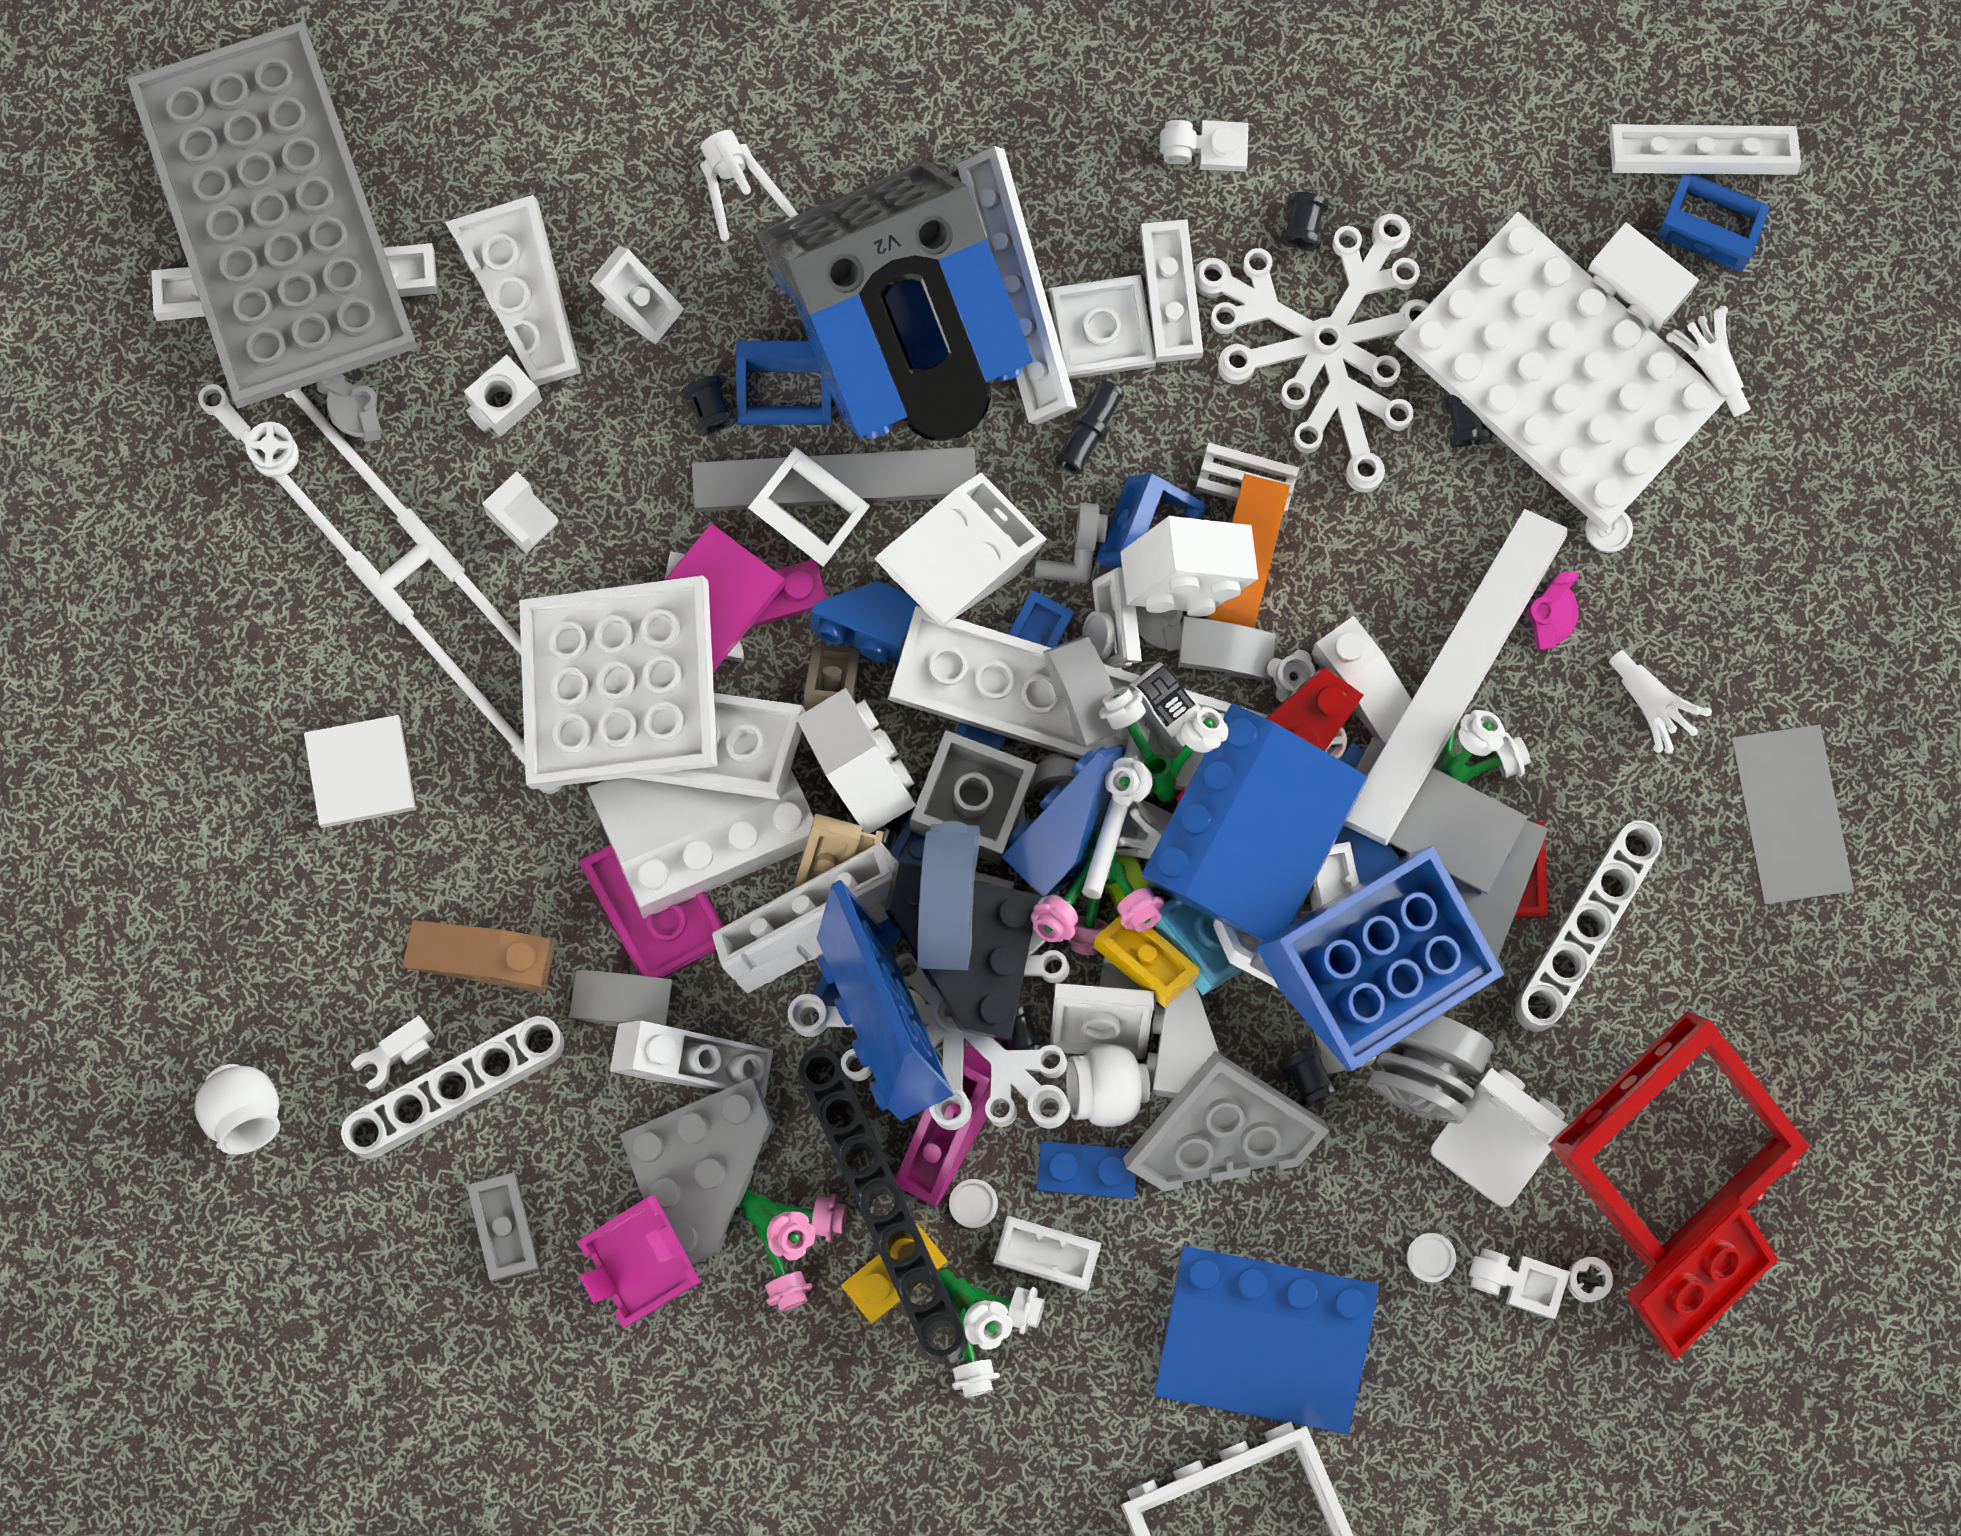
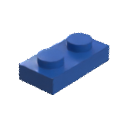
(1085, 1170)

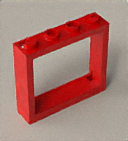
(1634, 1090)

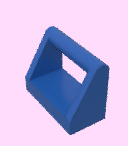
(1707, 238)
(778, 357)
(1136, 512)

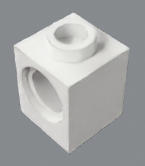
(502, 377)

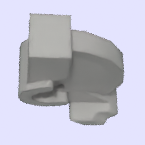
(351, 407)
(1160, 629)

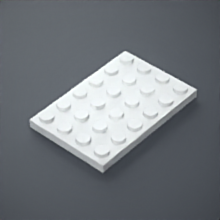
(1560, 371)

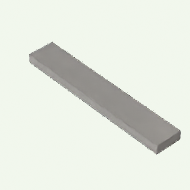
(868, 475)

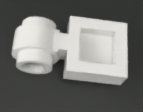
(1220, 145)
(1532, 1286)

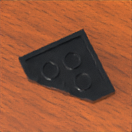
(988, 992)

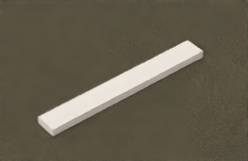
(1455, 676)

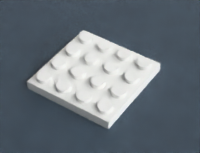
(617, 682)

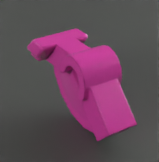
(1554, 612)

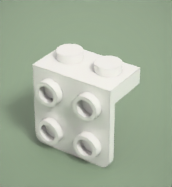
(1500, 1137)

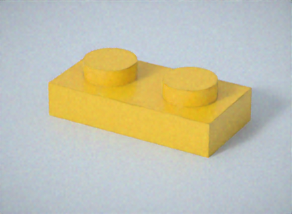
(1147, 960)
(872, 1286)

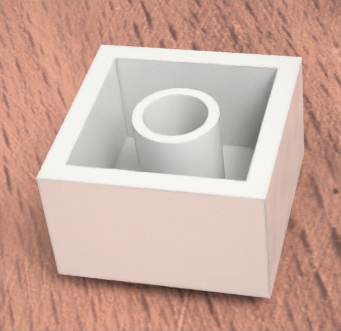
(1189, 565)
(858, 760)

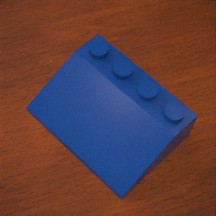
(1254, 826)
(1382, 958)
(879, 1008)
(1266, 1339)

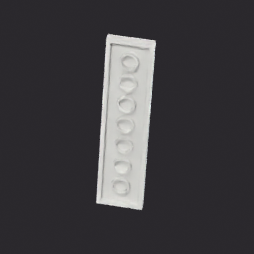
(1006, 688)

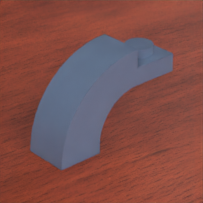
(947, 896)

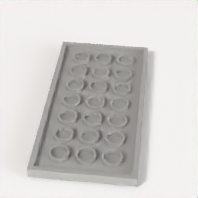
(271, 214)

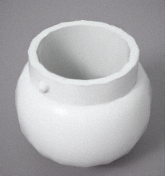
(1106, 1085)
(238, 1108)

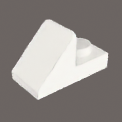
(636, 295)

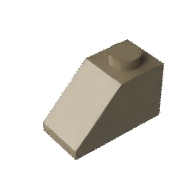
(828, 673)

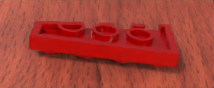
(1315, 710)

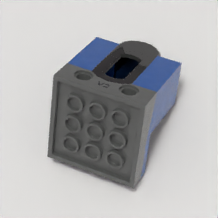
(901, 303)

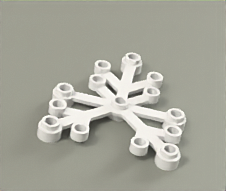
(1342, 392)
(1007, 1066)

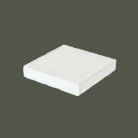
(1102, 326)
(359, 771)
(1101, 1016)

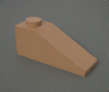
(480, 955)

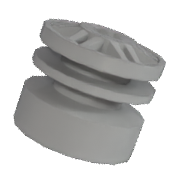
(1427, 1072)

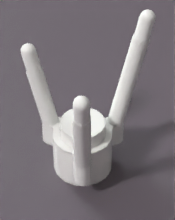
(728, 160)

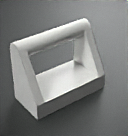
(791, 527)

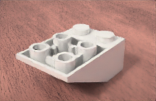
(961, 550)

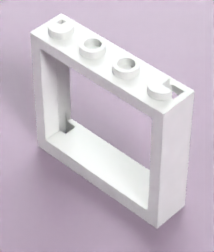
(1233, 1460)

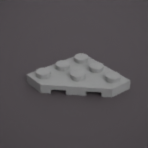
(1223, 1129)
(701, 1162)

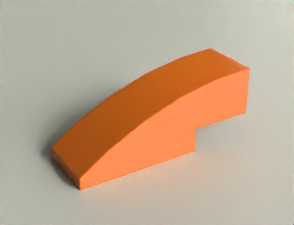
(1261, 506)

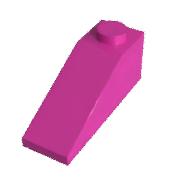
(938, 1152)

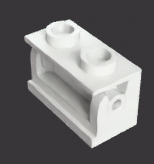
(1642, 277)

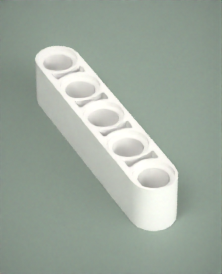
(1604, 910)
(429, 1087)

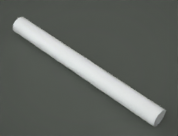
(1110, 833)

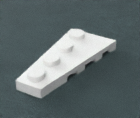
(517, 273)

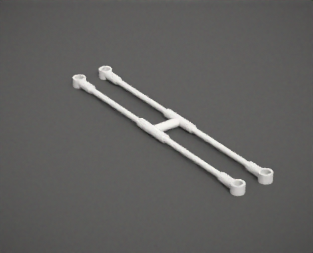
(383, 584)

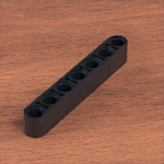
(894, 1225)

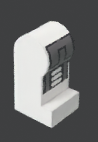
(1164, 704)

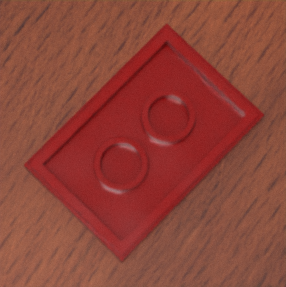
(1702, 1276)

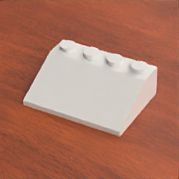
(695, 839)

